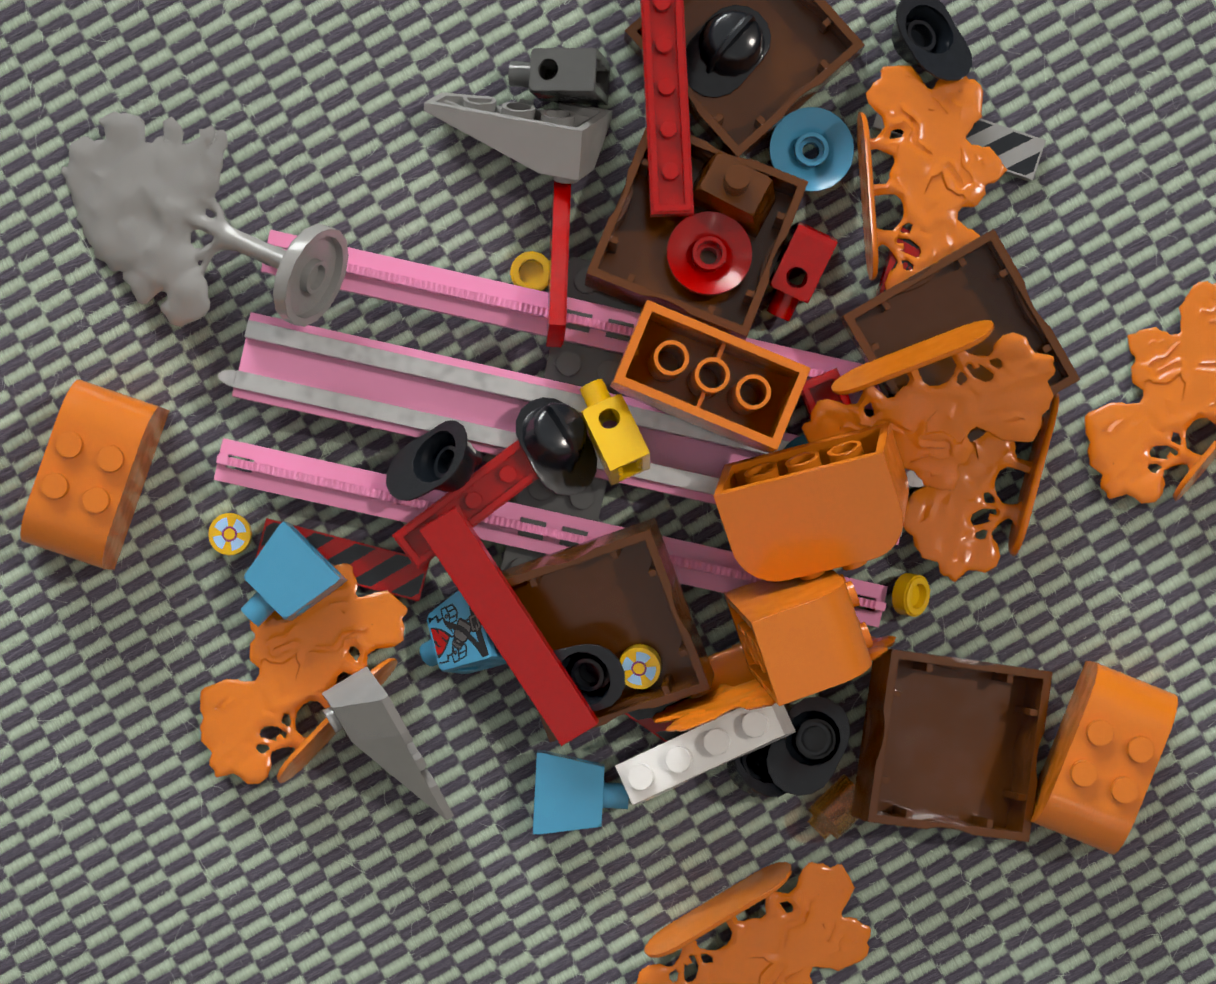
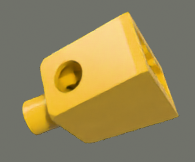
(618, 448)

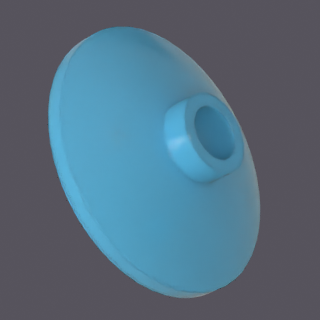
(826, 133)

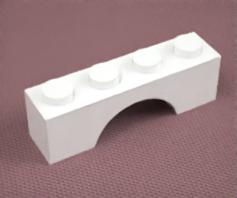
(702, 750)

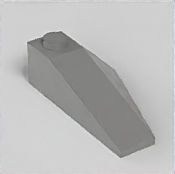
(548, 141)
(376, 728)

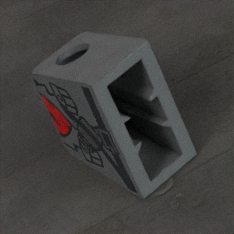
(580, 75)

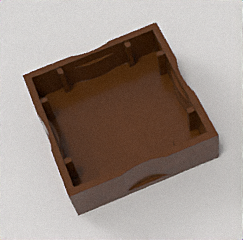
(805, 53)
(633, 248)
(957, 290)
(618, 596)
(951, 744)

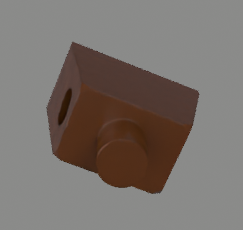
(735, 191)

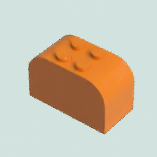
(710, 378)
(92, 474)
(815, 505)
(800, 634)
(1103, 757)

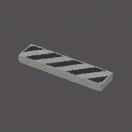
(1016, 149)

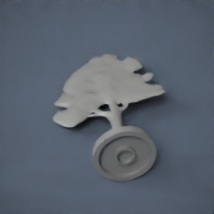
(147, 199)

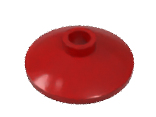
(711, 233)

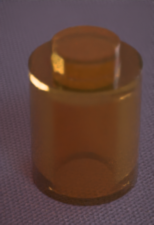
(833, 809)

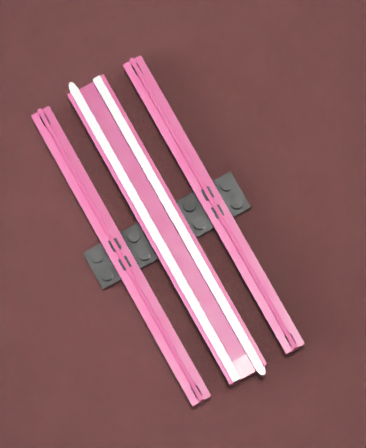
(418, 390)

